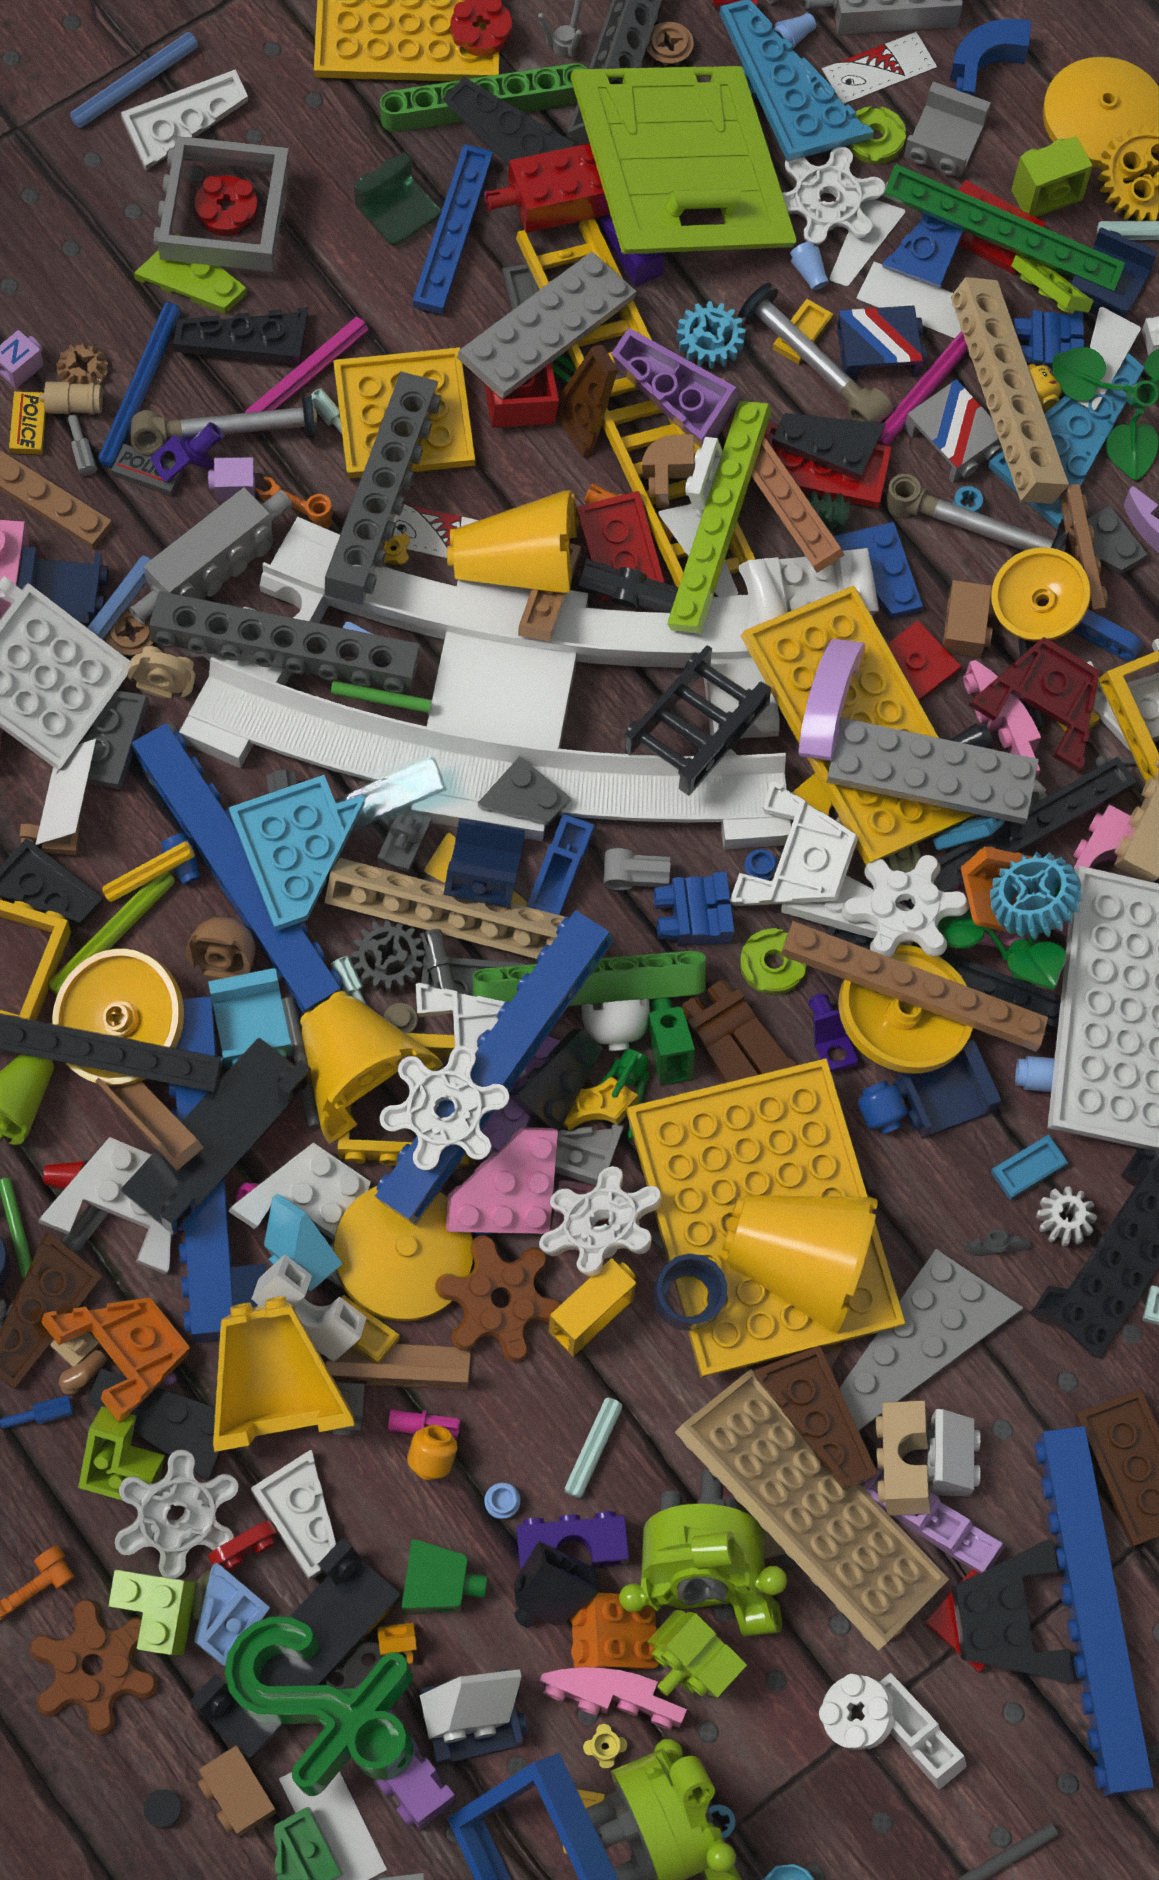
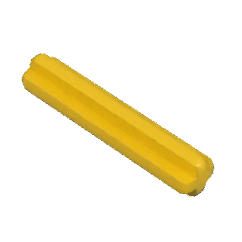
(148, 871)

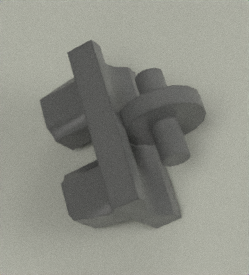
(404, 839)

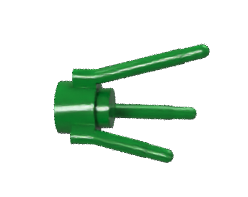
(629, 1070)

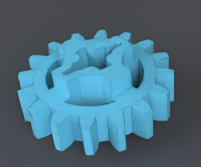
(709, 337)

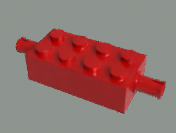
(552, 189)

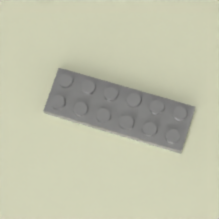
(546, 325)
(933, 771)

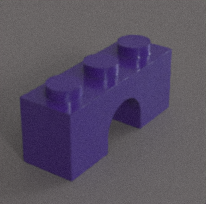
(602, 1536)

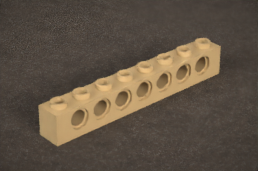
(1009, 391)
(426, 907)

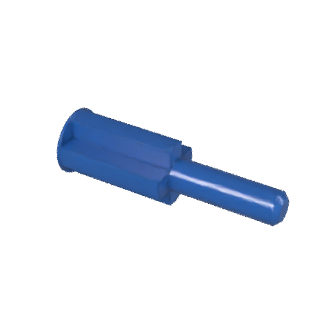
(42, 1412)

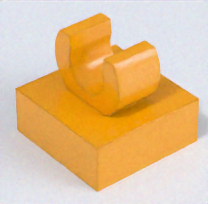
(397, 1639)

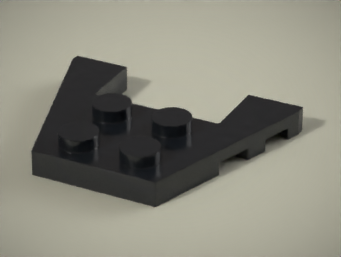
(995, 1617)

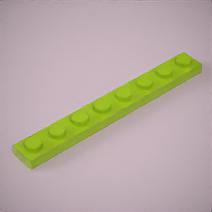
(719, 517)

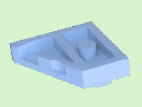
(226, 1613)

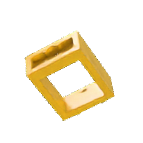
(593, 1306)

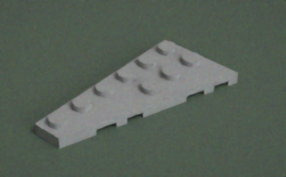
(943, 1318)

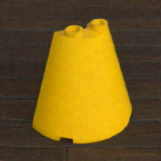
(519, 545)
(350, 1055)
(803, 1249)
(271, 1377)

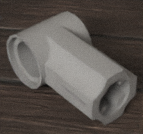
(626, 870)

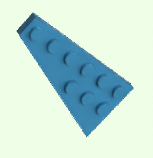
(790, 90)
(1078, 435)

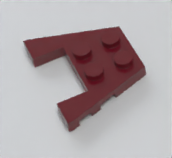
(1053, 684)

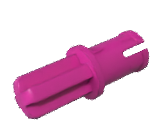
(411, 1422)

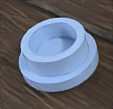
(502, 1501)

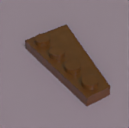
(54, 1282)
(816, 1408)

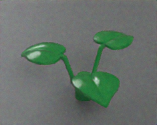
(1128, 447)
(1027, 961)

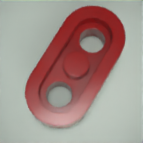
(255, 1539)

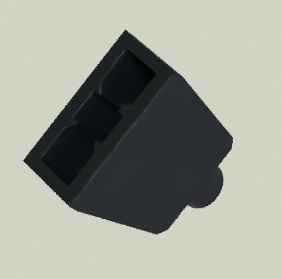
(552, 1586)

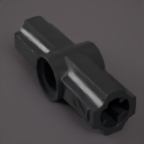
(627, 587)

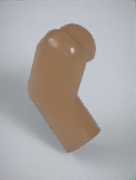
(80, 1374)

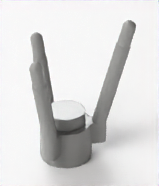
(566, 37)

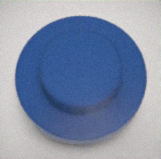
(761, 864)

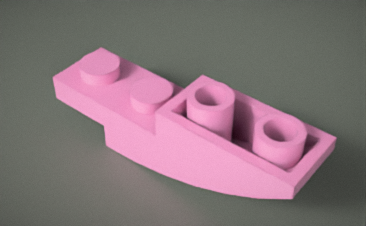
(1014, 723)
(599, 1686)

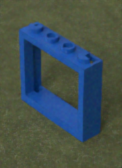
(565, 1811)

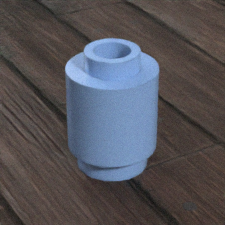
(1035, 1073)

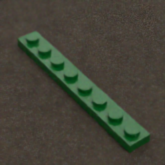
(1002, 228)

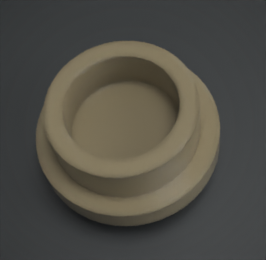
(402, 1016)

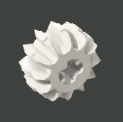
(1062, 1228)

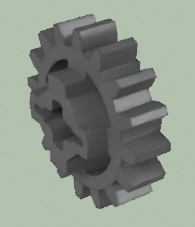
(400, 962)

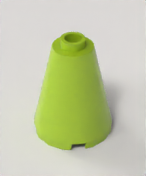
(21, 1093)

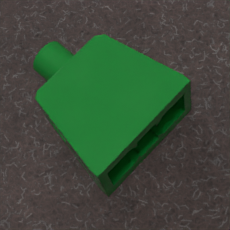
(670, 1043)
(438, 1580)

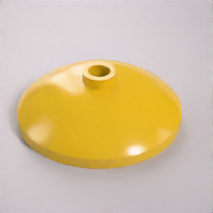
(1038, 576)

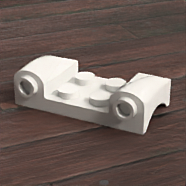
(790, 583)

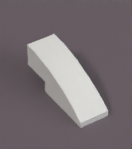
(922, 1737)

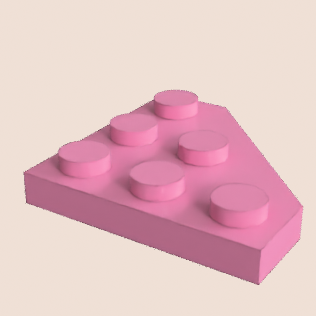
(509, 1188)

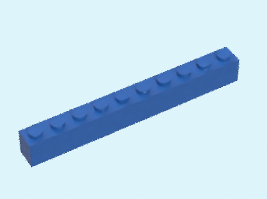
(218, 844)
(505, 1051)
(207, 1229)
(1094, 1613)

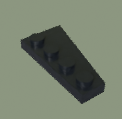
(501, 125)
(262, 338)
(169, 1422)

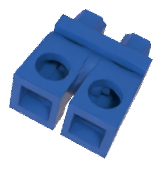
(1048, 335)
(698, 909)

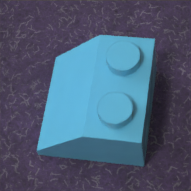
(295, 1235)

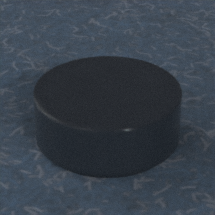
(162, 1809)

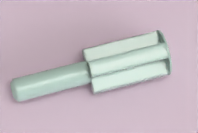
(326, 408)
(349, 977)

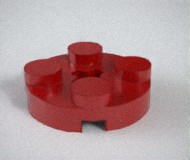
(479, 42)
(221, 189)

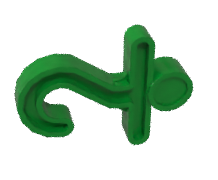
(353, 1719)

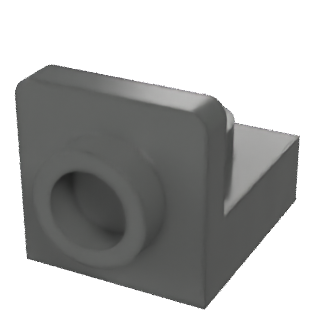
(354, 1396)

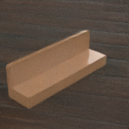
(154, 1122)
(407, 1367)

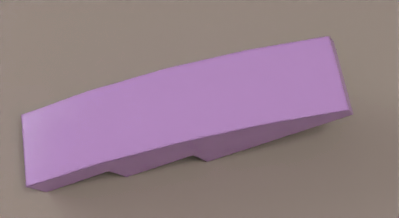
(947, 1531)

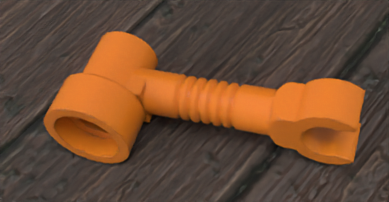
(317, 507)
(52, 1570)

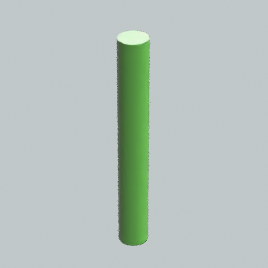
(381, 696)
(15, 1225)

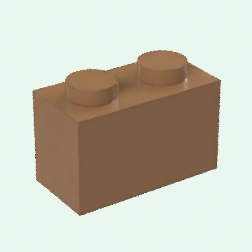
(967, 619)
(236, 1791)

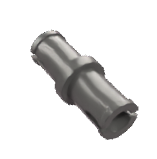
(438, 962)

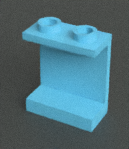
(248, 1010)

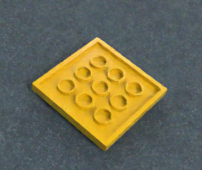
(364, 394)

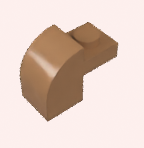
(665, 460)

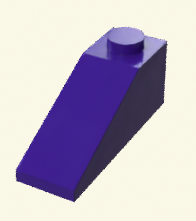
(640, 266)

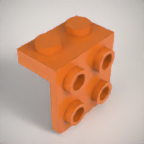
(978, 880)
(612, 1636)

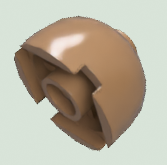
(221, 948)

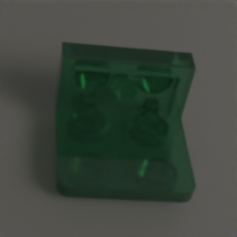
(394, 200)

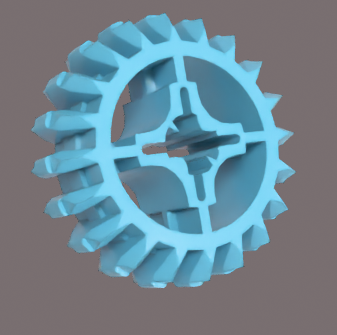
(1036, 906)

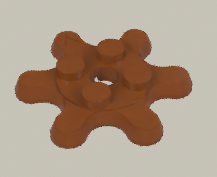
(474, 1296)
(97, 1691)

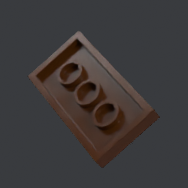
(1126, 1453)

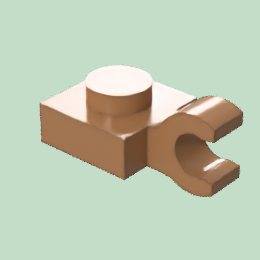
(64, 845)

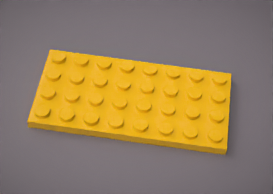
(788, 657)

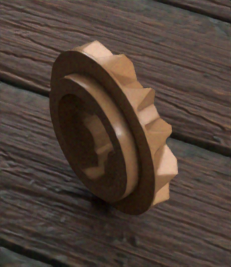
(677, 36)
(96, 365)
(123, 644)

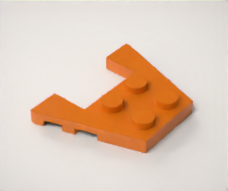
(135, 1338)

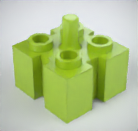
(696, 1654)

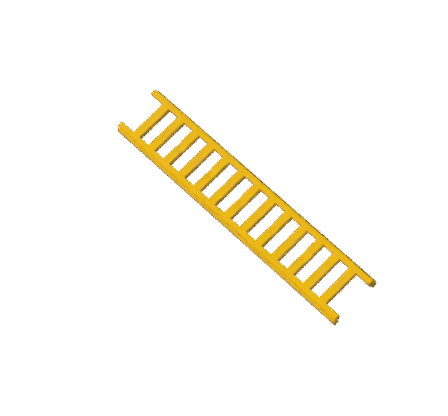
(621, 445)

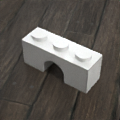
(330, 1327)

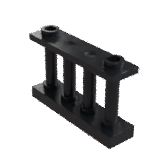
(711, 747)

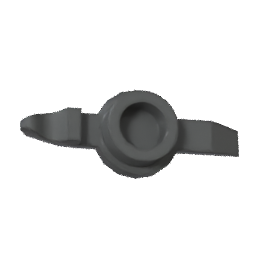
(996, 1242)

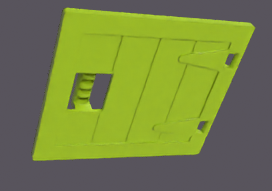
(678, 147)

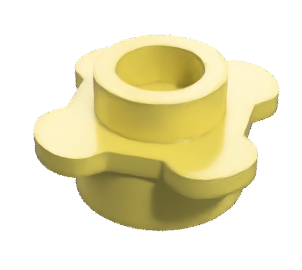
(594, 1746)

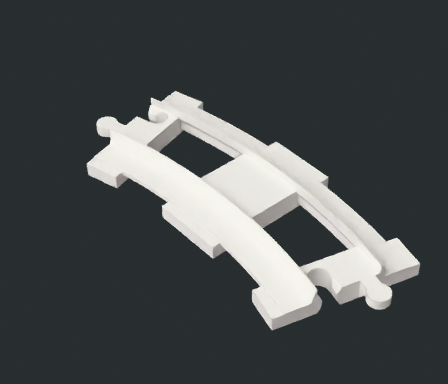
(493, 701)

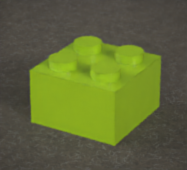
(1051, 177)

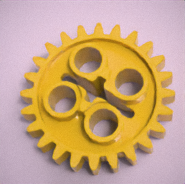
(1137, 150)

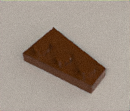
(586, 399)

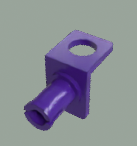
(187, 451)
(830, 1033)

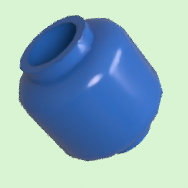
(882, 1107)

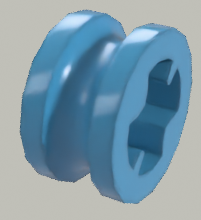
(970, 493)
(722, 1812)

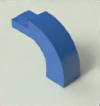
(992, 42)

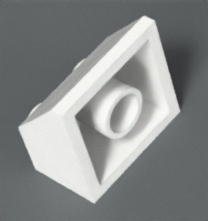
(952, 1454)
(470, 1705)

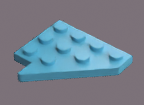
(294, 844)

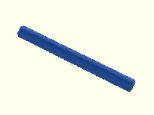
(140, 383)

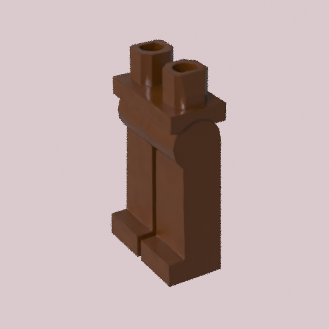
(733, 1036)

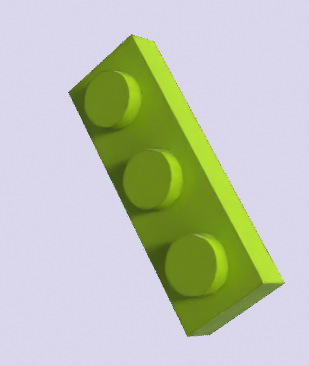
(1052, 285)

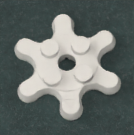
(834, 179)
(914, 925)
(431, 1088)
(602, 1203)
(178, 1536)

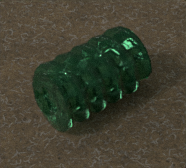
(831, 512)

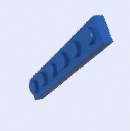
(453, 229)

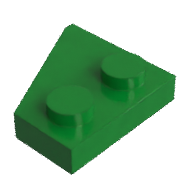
(303, 1850)

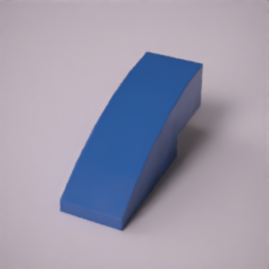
(561, 865)

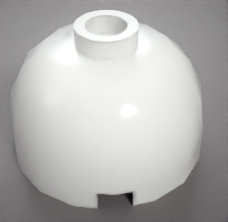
(616, 1022)

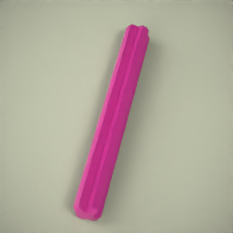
(311, 367)
(924, 388)

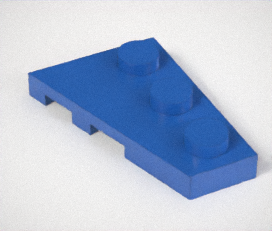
(926, 252)
(890, 568)

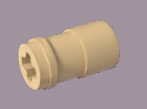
(72, 398)

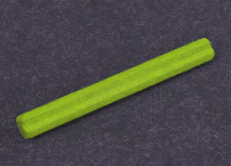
(116, 926)

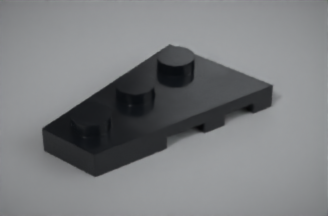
(46, 885)
(556, 1084)

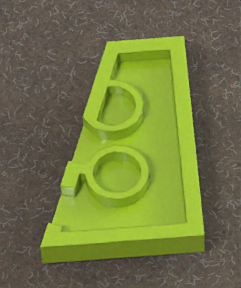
(200, 282)

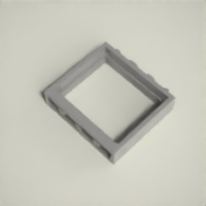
(217, 251)

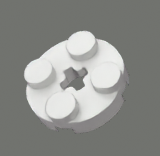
(877, 1708)

